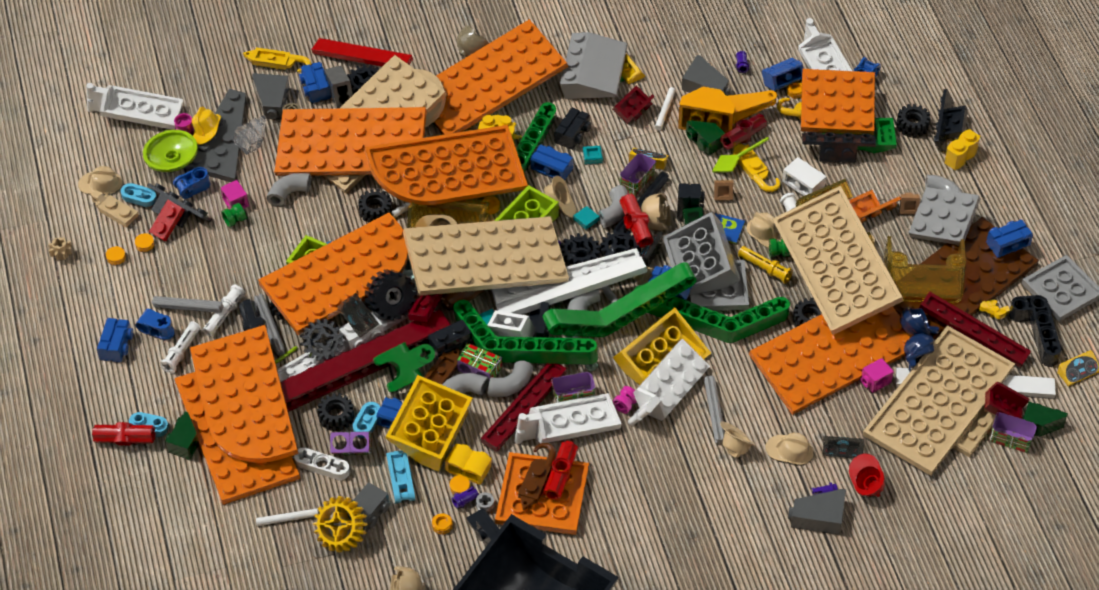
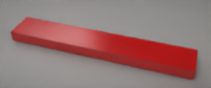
(357, 52)

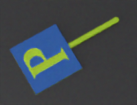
(731, 226)

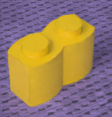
(962, 149)
(468, 463)

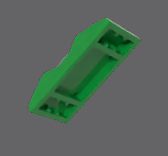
(884, 135)

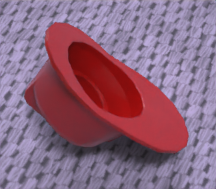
(867, 475)

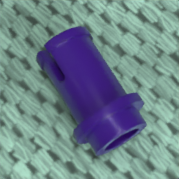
(742, 65)
(823, 489)
(465, 497)

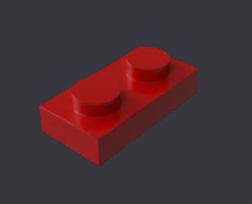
(167, 220)

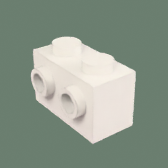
(803, 177)
(511, 325)

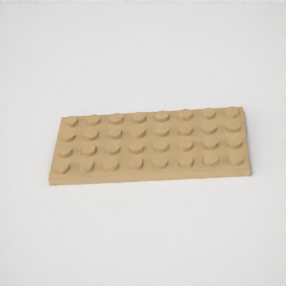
(391, 87)
(485, 255)
(837, 260)
(938, 400)

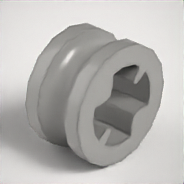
(485, 497)

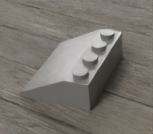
(593, 66)
(706, 251)

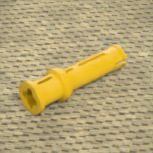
(772, 267)

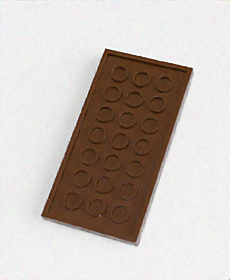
(984, 272)

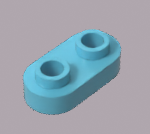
(138, 195)
(149, 419)
(364, 420)

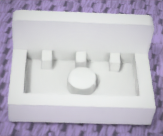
(354, 340)

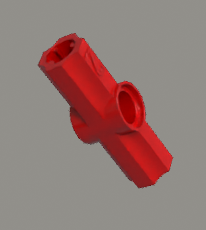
(636, 220)
(123, 433)
(558, 479)

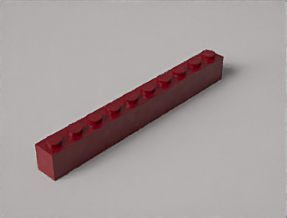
(356, 363)

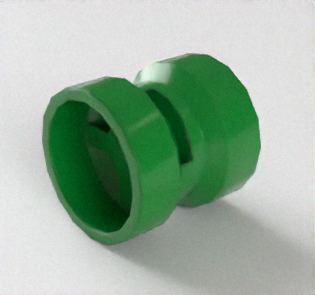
(233, 215)
(777, 247)

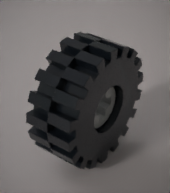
(379, 294)

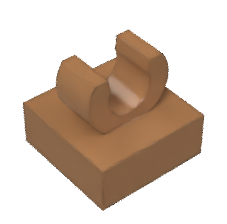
(723, 189)
(909, 203)

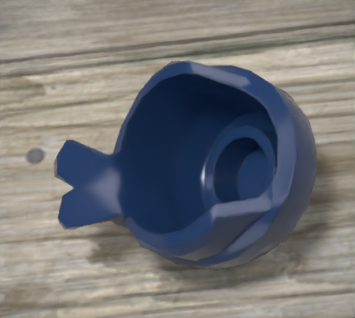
(915, 322)
(917, 347)

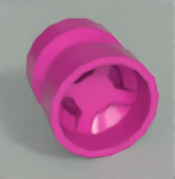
(184, 123)
(624, 401)

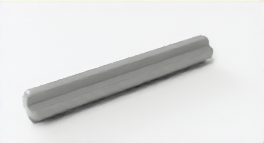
(187, 304)
(268, 321)
(714, 408)

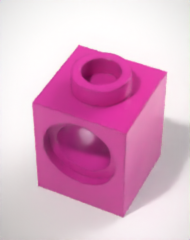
(234, 193)
(877, 375)

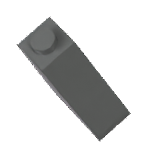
(704, 75)
(339, 85)
(271, 93)
(819, 512)

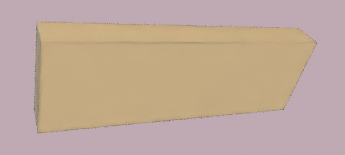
(975, 433)

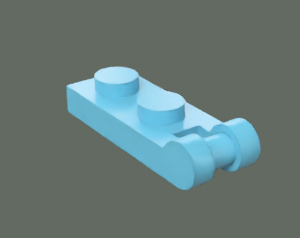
(400, 476)

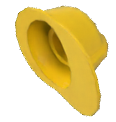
(205, 125)

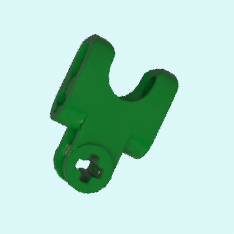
(406, 363)

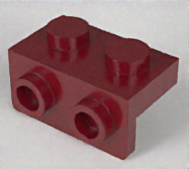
(632, 104)
(1005, 400)

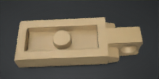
(114, 208)

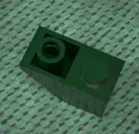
(705, 135)
(1045, 418)
(183, 438)

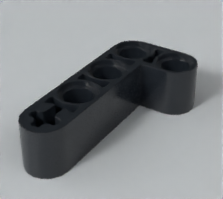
(1037, 311)

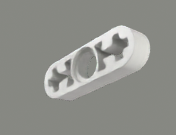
(328, 470)

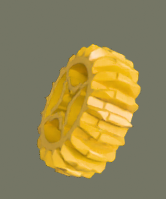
(323, 524)

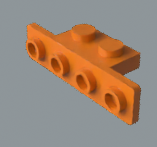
(868, 205)

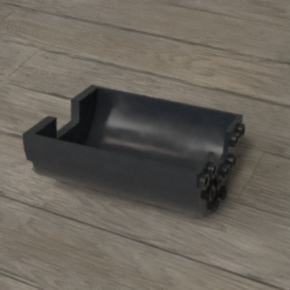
(522, 561)

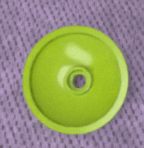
(170, 151)

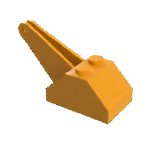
(715, 107)

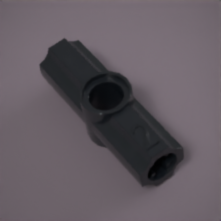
(250, 315)

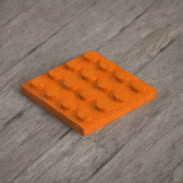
(837, 101)
(548, 514)

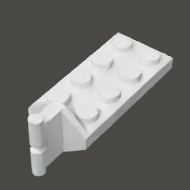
(821, 50)
(134, 105)
(668, 383)
(568, 419)

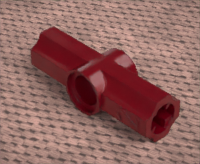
(743, 131)

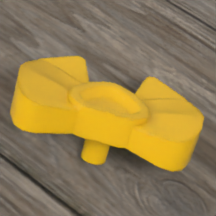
(990, 307)

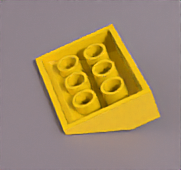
(653, 345)
(429, 422)

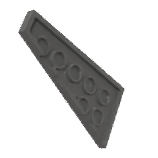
(221, 152)

